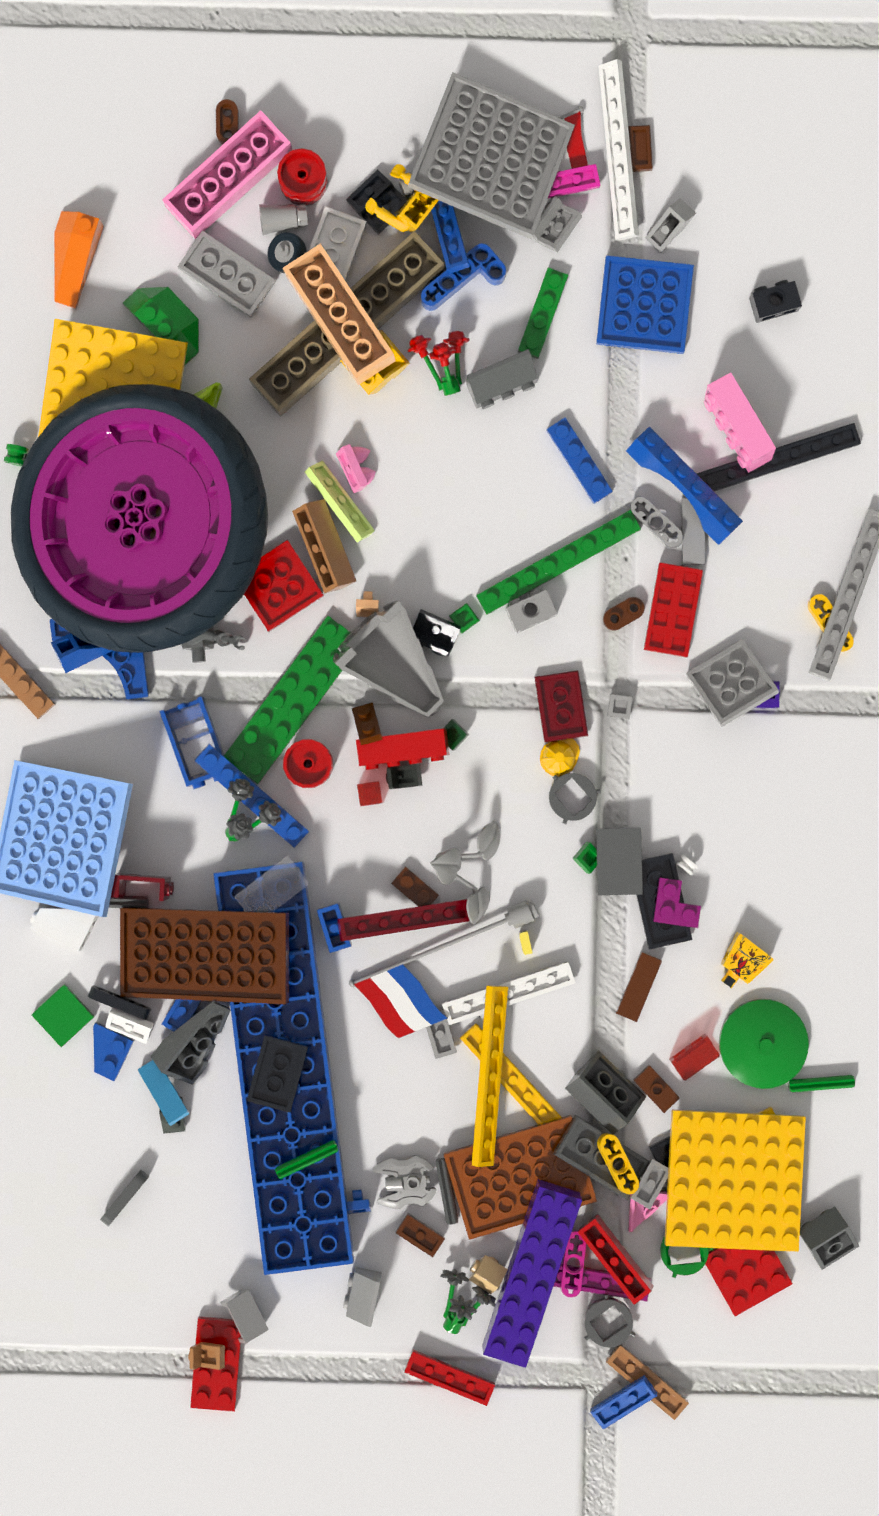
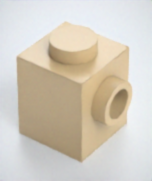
(487, 1273)

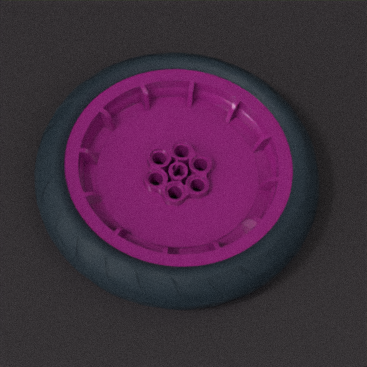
(204, 539)

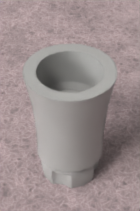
(282, 217)

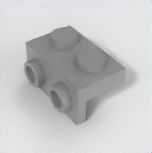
(556, 224)

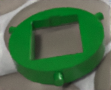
(686, 1268)

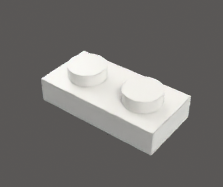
(129, 1025)

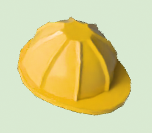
(559, 757)

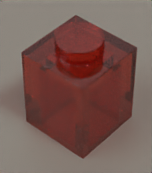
(370, 793)

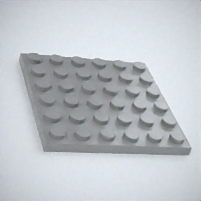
(491, 155)

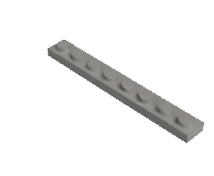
(847, 598)

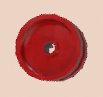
(290, 172)
(296, 757)

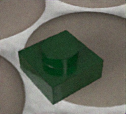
(455, 734)

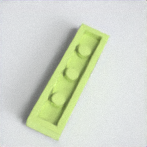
(339, 501)

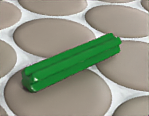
(822, 1083)
(306, 1159)

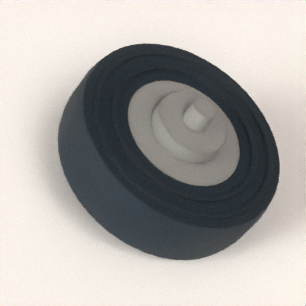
(285, 249)

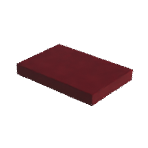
(561, 706)

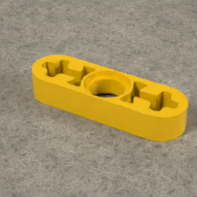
(821, 621)
(616, 1146)

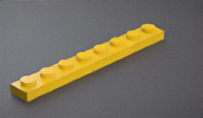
(489, 1076)

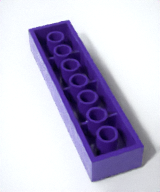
(531, 1273)

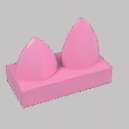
(350, 459)

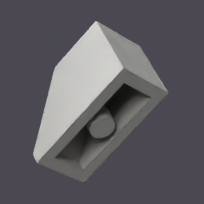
(670, 225)

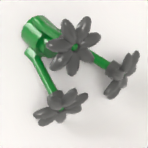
(455, 1315)

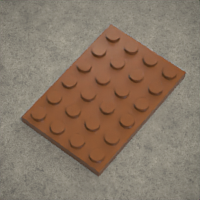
(500, 1194)

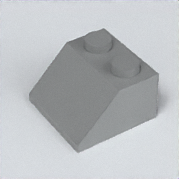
(363, 1295)

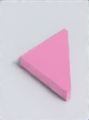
(639, 1213)

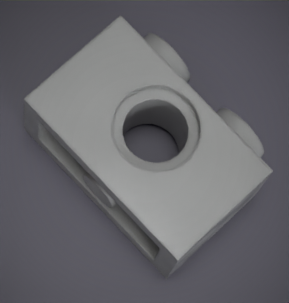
(540, 600)

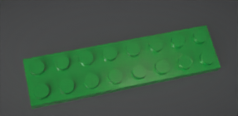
(289, 703)

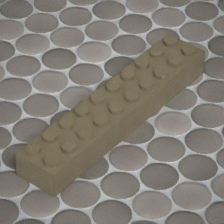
(380, 293)

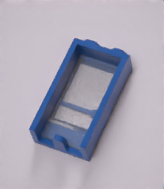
(189, 733)

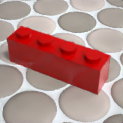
(404, 747)
(615, 1259)

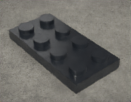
(659, 933)

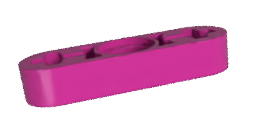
(565, 1280)

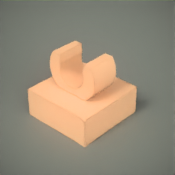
(367, 605)

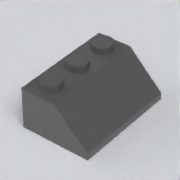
(502, 379)
(606, 1093)

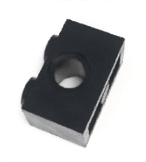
(765, 310)

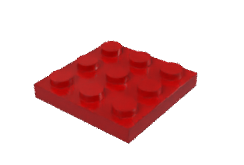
(281, 587)
(746, 1276)

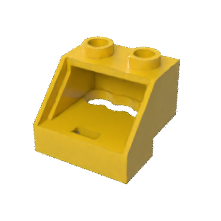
(378, 381)

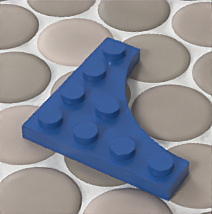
(128, 665)

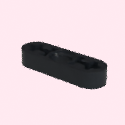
(120, 1003)

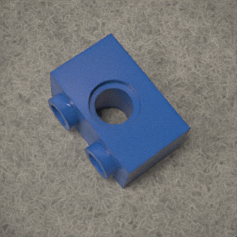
(328, 919)

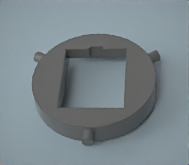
(585, 784)
(618, 1336)

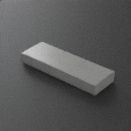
(693, 536)

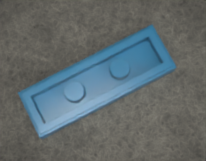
(163, 1093)

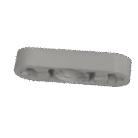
(641, 515)

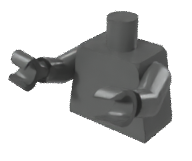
(207, 640)

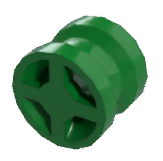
(15, 454)

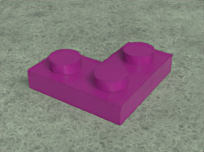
(668, 908)

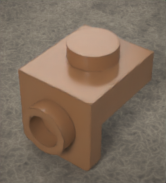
(207, 1356)

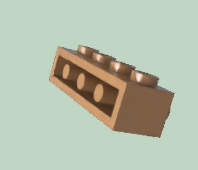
(324, 546)

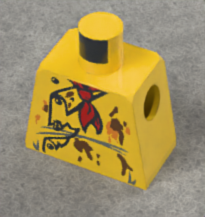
(743, 961)

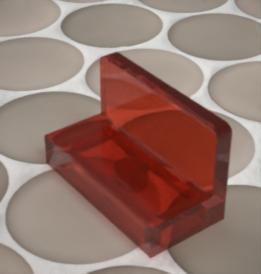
(694, 1057)

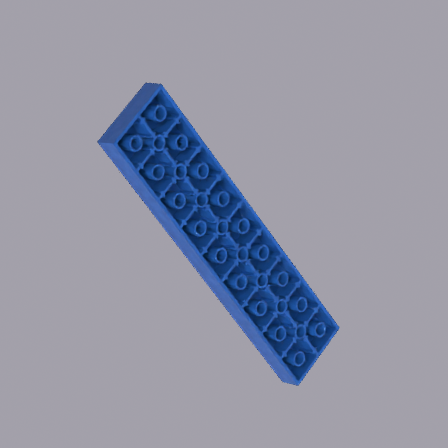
(304, 1214)

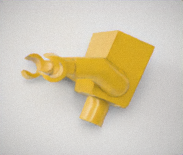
(412, 212)

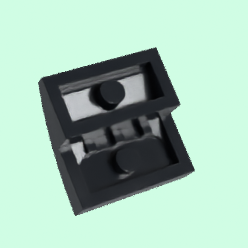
(383, 193)

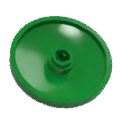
(763, 1043)

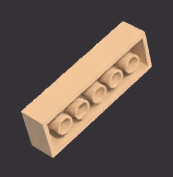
(339, 314)

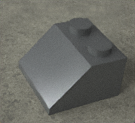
(828, 1237)

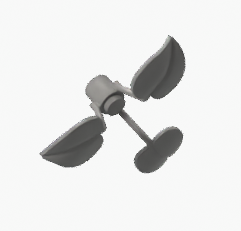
(449, 863)

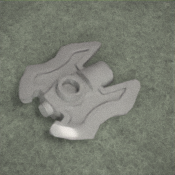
(407, 1181)

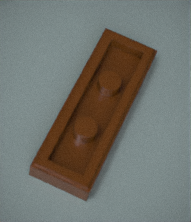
(638, 986)

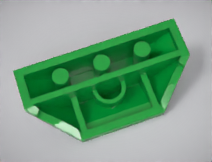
(165, 316)

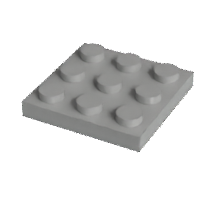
(732, 683)

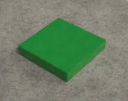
(63, 1015)

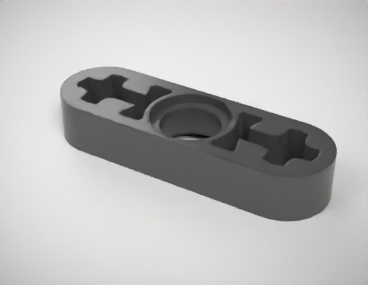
(124, 1197)

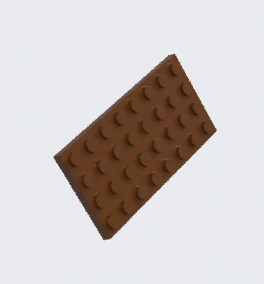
(204, 955)

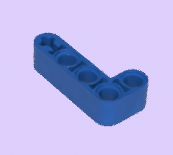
(460, 280)

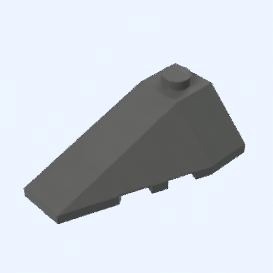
(187, 1048)

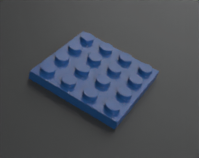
(644, 304)

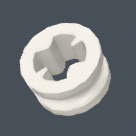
(687, 865)

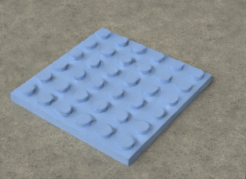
(62, 837)

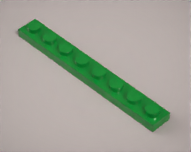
(558, 562)

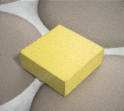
(525, 942)

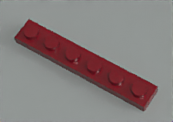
(403, 920)

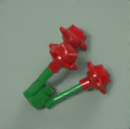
(442, 352)

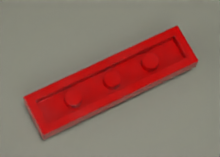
(449, 1377)

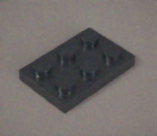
(277, 1073)

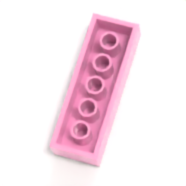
(227, 174)

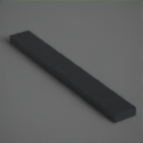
(784, 457)

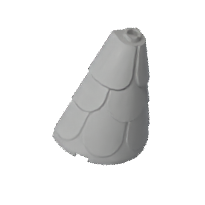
(391, 660)

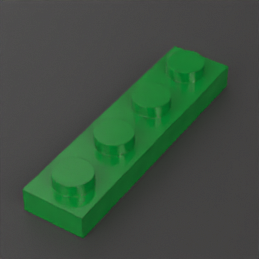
(543, 312)

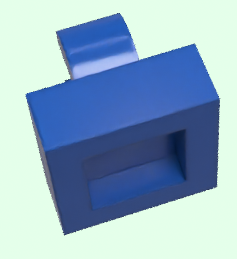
(358, 1205)

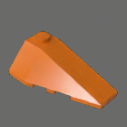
(74, 250)

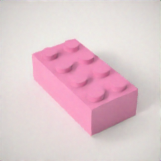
(739, 423)

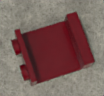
(119, 884)

